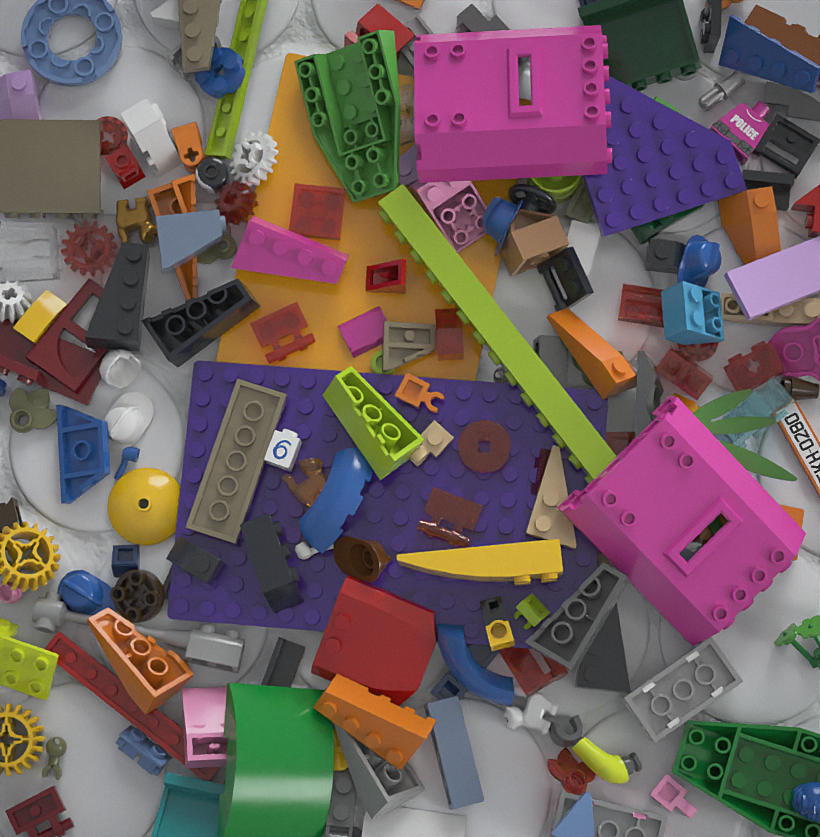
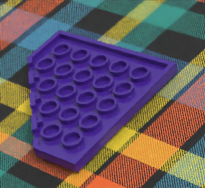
(657, 164)

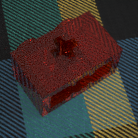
(770, 366)
(684, 372)

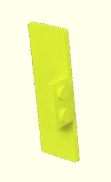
(25, 665)

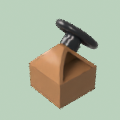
(533, 233)

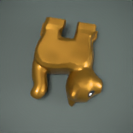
(135, 219)

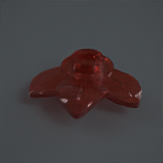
(570, 773)

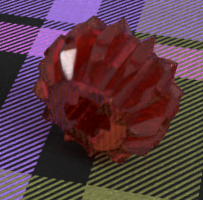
(236, 202)

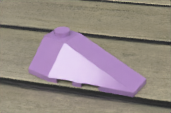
(19, 96)

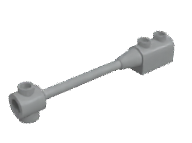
(201, 646)

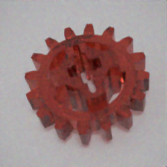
(99, 248)

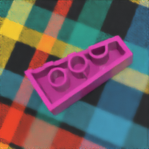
(286, 253)

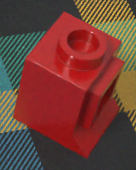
(125, 167)

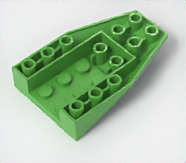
(356, 112)

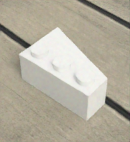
(151, 136)

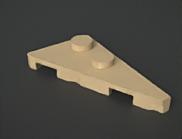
(546, 519)

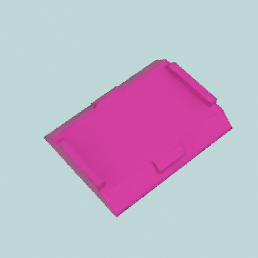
(364, 331)

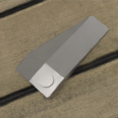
(376, 781)

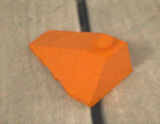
(142, 666)

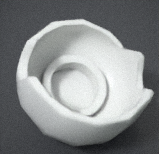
(119, 368)

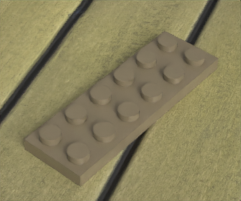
(236, 461)

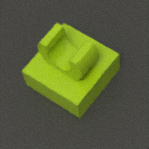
(532, 610)

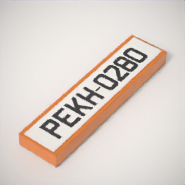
(803, 443)

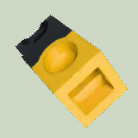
(496, 624)

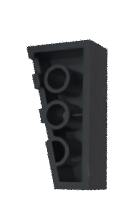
(121, 305)

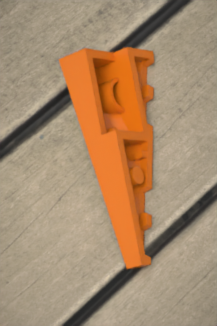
(176, 199)

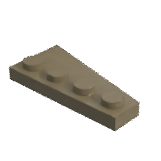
(197, 32)

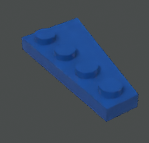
(758, 55)

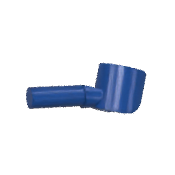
(128, 454)

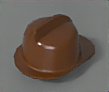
(360, 558)

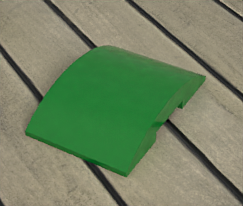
(275, 763)

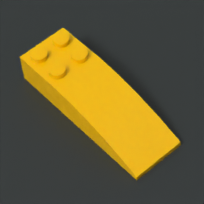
(492, 563)

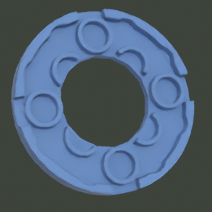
(84, 69)

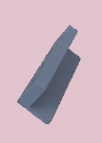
(454, 753)

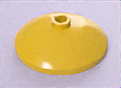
(150, 524)

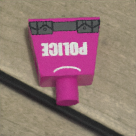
(743, 128)

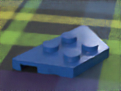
(82, 452)

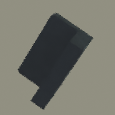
(780, 183)
(283, 664)

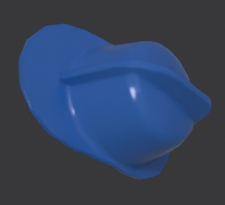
(498, 219)
(699, 261)
(85, 593)

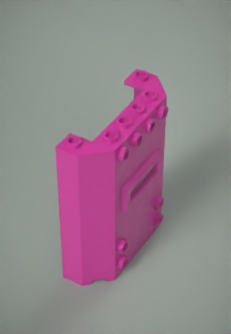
(471, 113)
(661, 499)

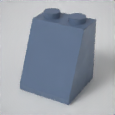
(187, 236)

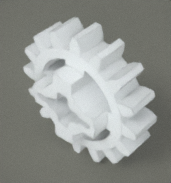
(254, 158)

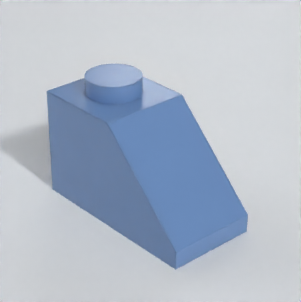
(578, 820)

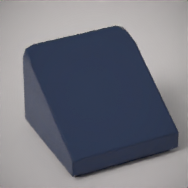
(125, 559)

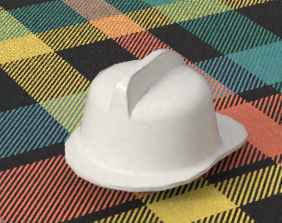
(128, 419)

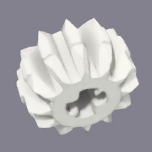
(13, 300)

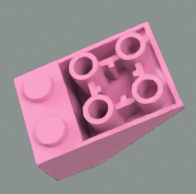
(454, 210)
(204, 727)

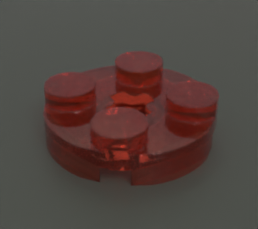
(484, 431)

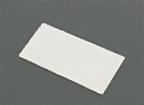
(414, 823)

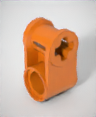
(189, 144)

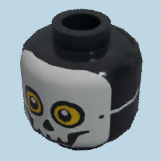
(212, 175)

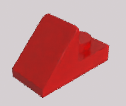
(811, 204)

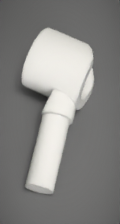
(304, 551)

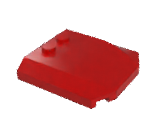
(377, 641)

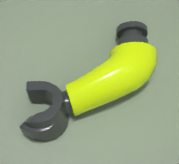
(606, 766)

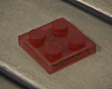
(317, 211)

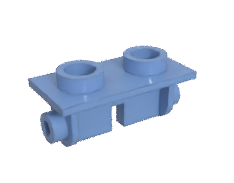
(152, 755)

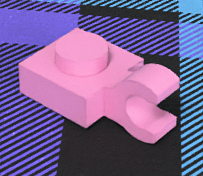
(671, 794)

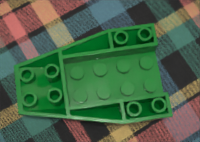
(752, 770)

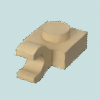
(435, 443)

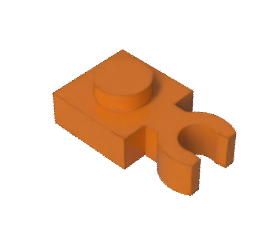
(415, 391)

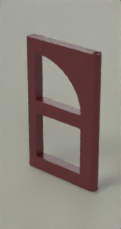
(45, 351)

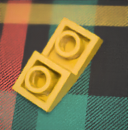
(39, 316)

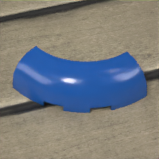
(337, 499)
(467, 672)

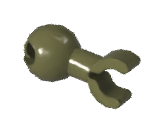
(55, 752)

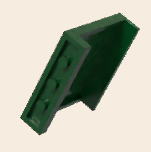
(645, 40)

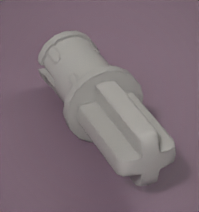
(721, 90)

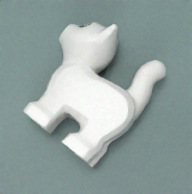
(533, 712)

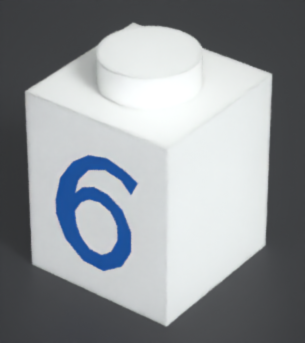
(283, 450)

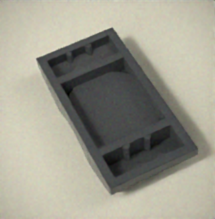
(647, 393)

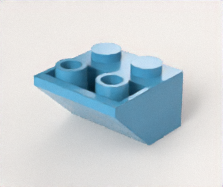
(692, 314)

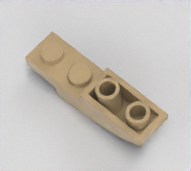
(795, 314)

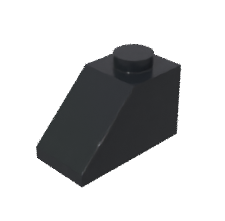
(664, 255)
(195, 560)

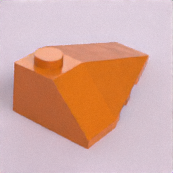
(751, 223)
(597, 358)

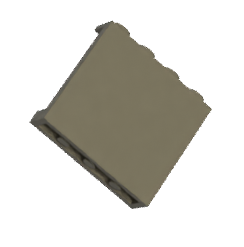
(50, 167)

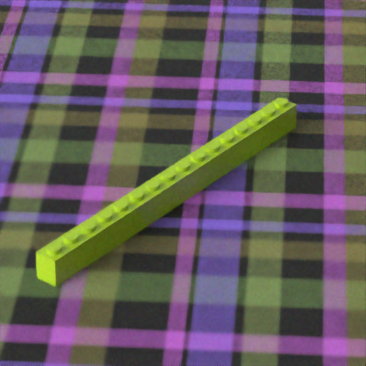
(496, 332)

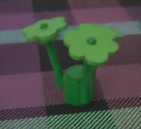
(809, 629)

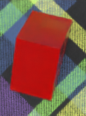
(387, 277)

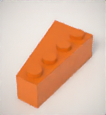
(374, 720)

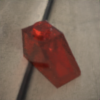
(449, 335)

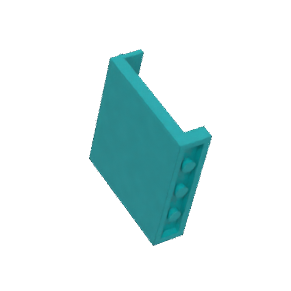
(188, 807)

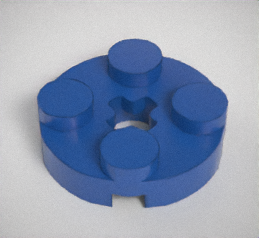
(230, 81)

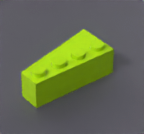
(371, 422)

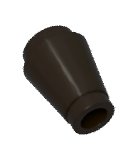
(799, 388)

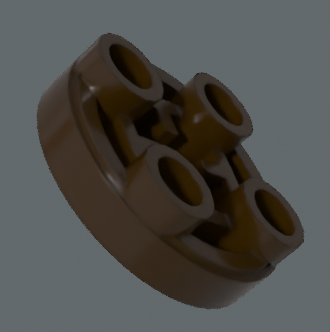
(138, 595)

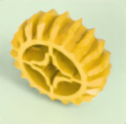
(44, 571)
(32, 739)

